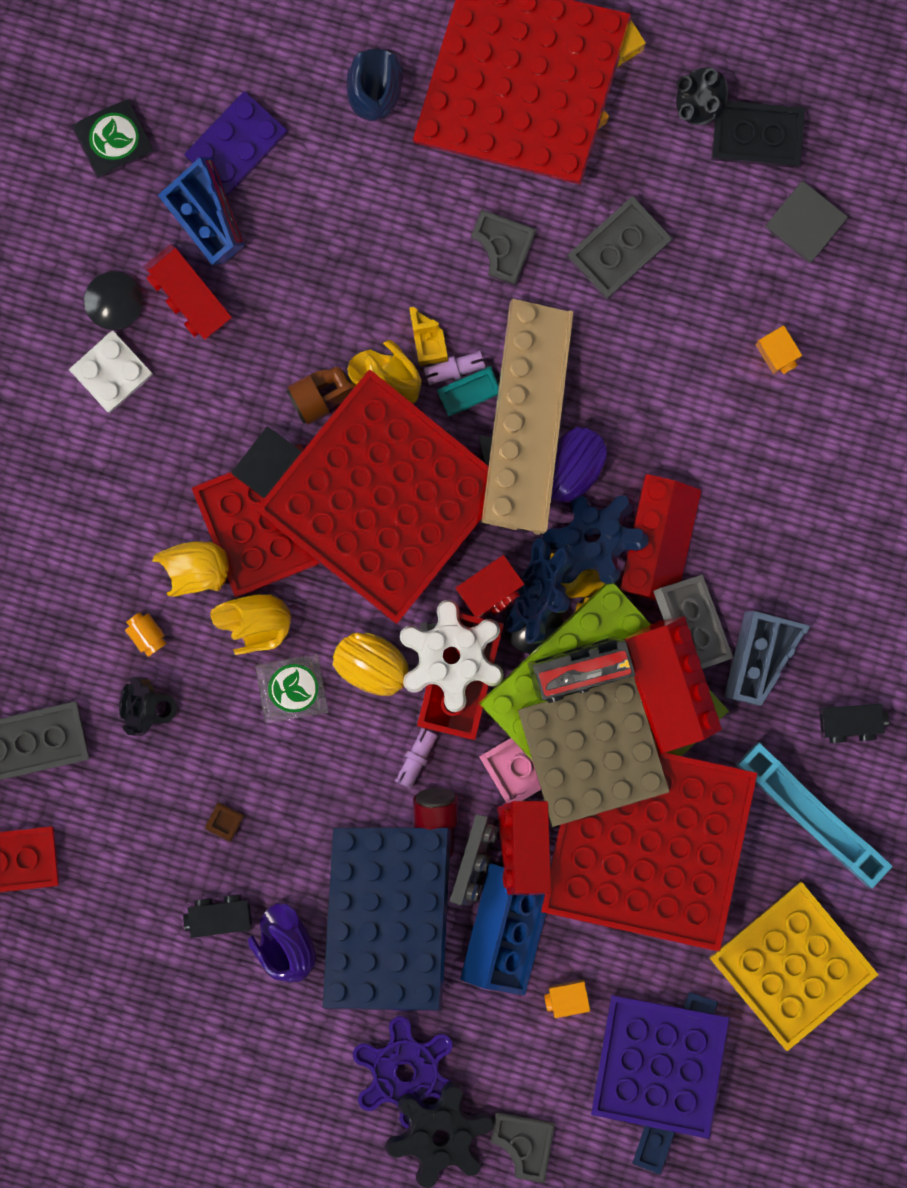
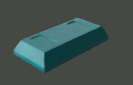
(469, 391)

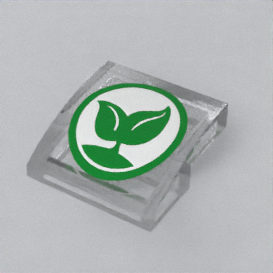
(291, 688)

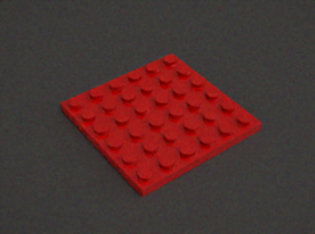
(523, 83)
(380, 496)
(661, 861)

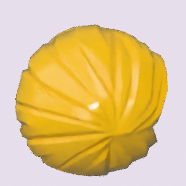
(394, 370)
(194, 567)
(257, 619)
(370, 664)

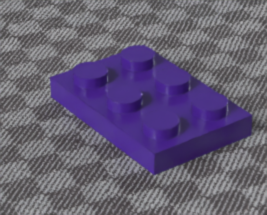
(238, 140)

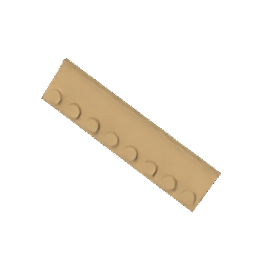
(527, 417)

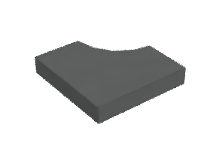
(505, 244)
(526, 1142)

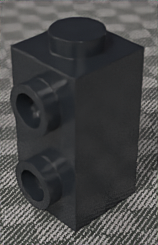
(853, 721)
(218, 918)

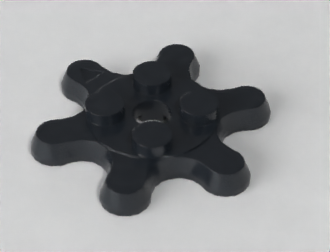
(428, 1118)

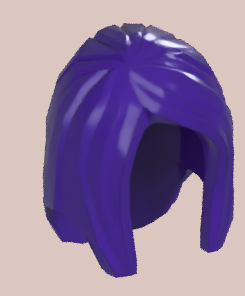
(577, 464)
(285, 945)

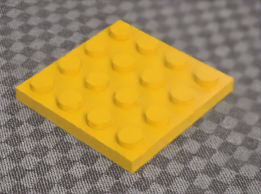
(793, 966)

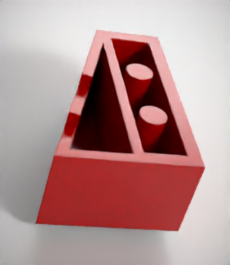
(186, 292)
(491, 588)
(525, 847)

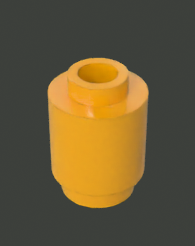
(145, 633)

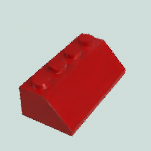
(667, 515)
(672, 684)
(463, 723)

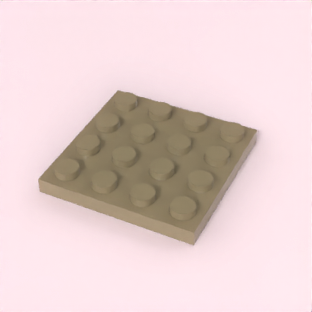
(593, 751)

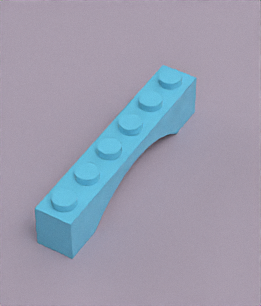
(814, 816)

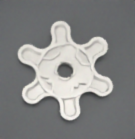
(472, 661)

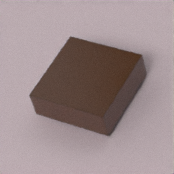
(224, 822)

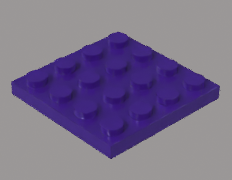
(660, 1066)

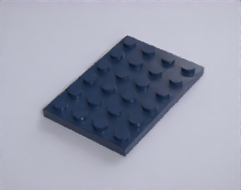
(387, 919)

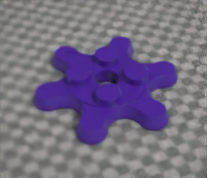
(402, 1050)

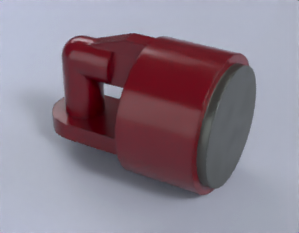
(436, 809)

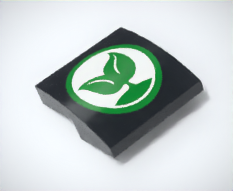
(112, 138)

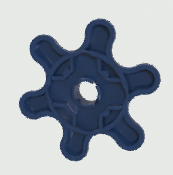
(604, 552)
(541, 591)

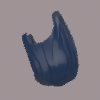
(374, 84)

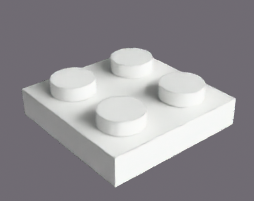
(111, 372)

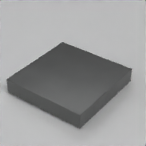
(806, 222)

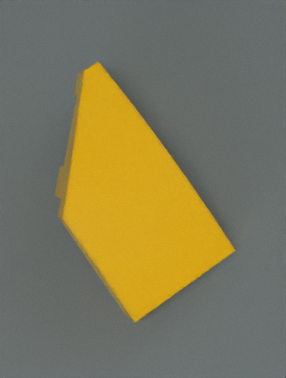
(428, 339)

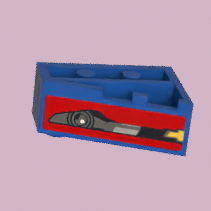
(204, 211)

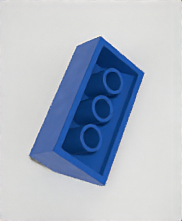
(503, 937)

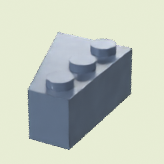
(760, 655)

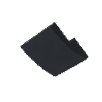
(266, 462)

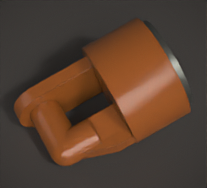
(306, 396)

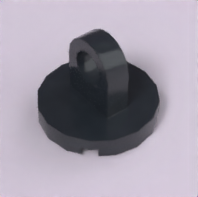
(139, 704)

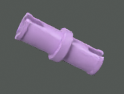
(454, 368)
(416, 758)

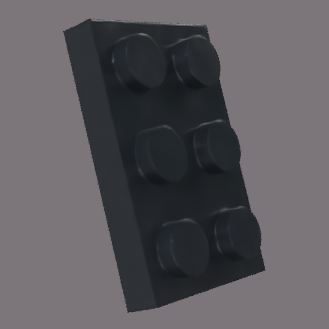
(759, 134)

